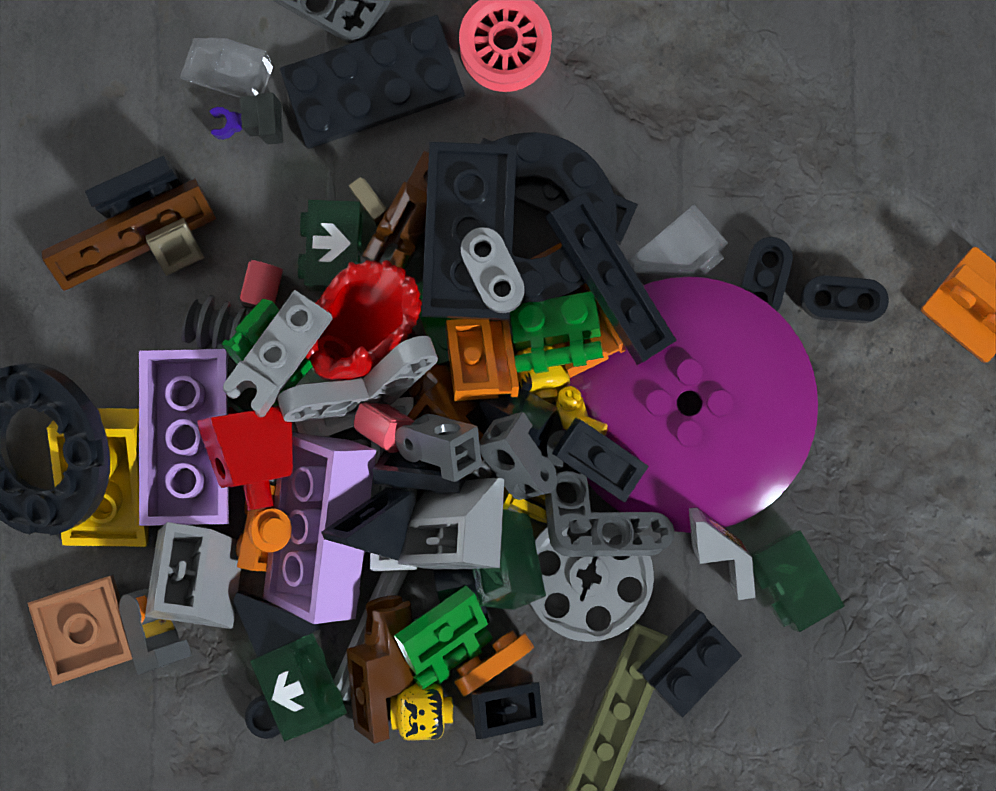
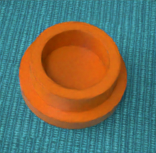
(270, 530)

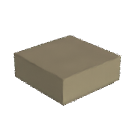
(369, 200)
(174, 246)

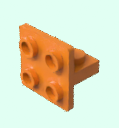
(967, 304)

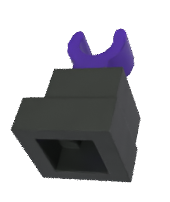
(258, 117)

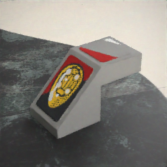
(714, 544)

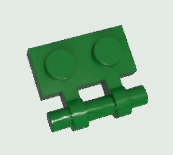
(552, 323)
(444, 638)

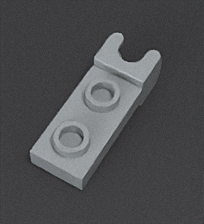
(278, 352)

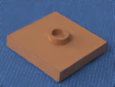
(80, 630)

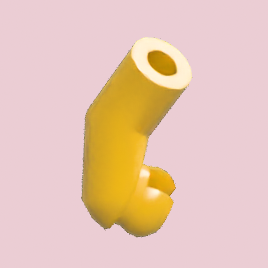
(572, 405)

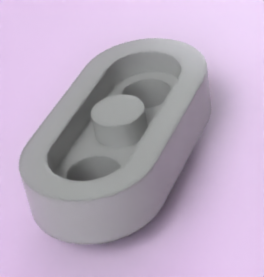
(492, 269)

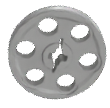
(604, 594)

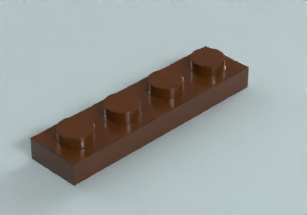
(125, 235)

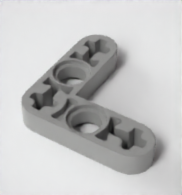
(381, 385)

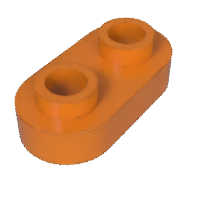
(507, 651)

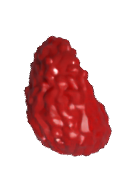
(371, 314)

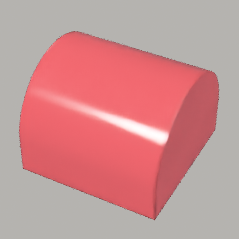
(260, 283)
(380, 424)

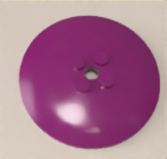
(753, 412)

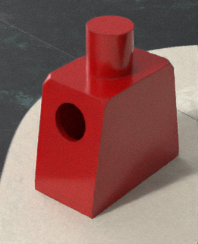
(249, 452)

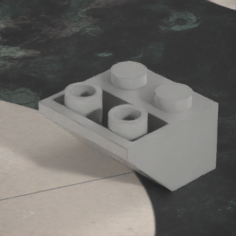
(457, 528)
(193, 576)

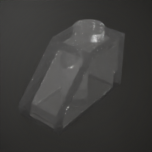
(227, 66)
(682, 248)

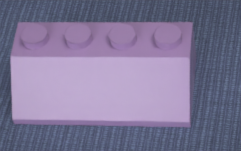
(173, 461)
(309, 573)

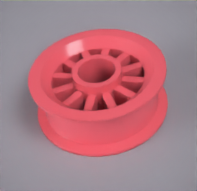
(505, 79)

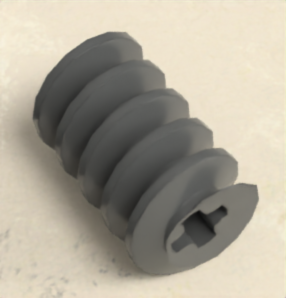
(210, 325)

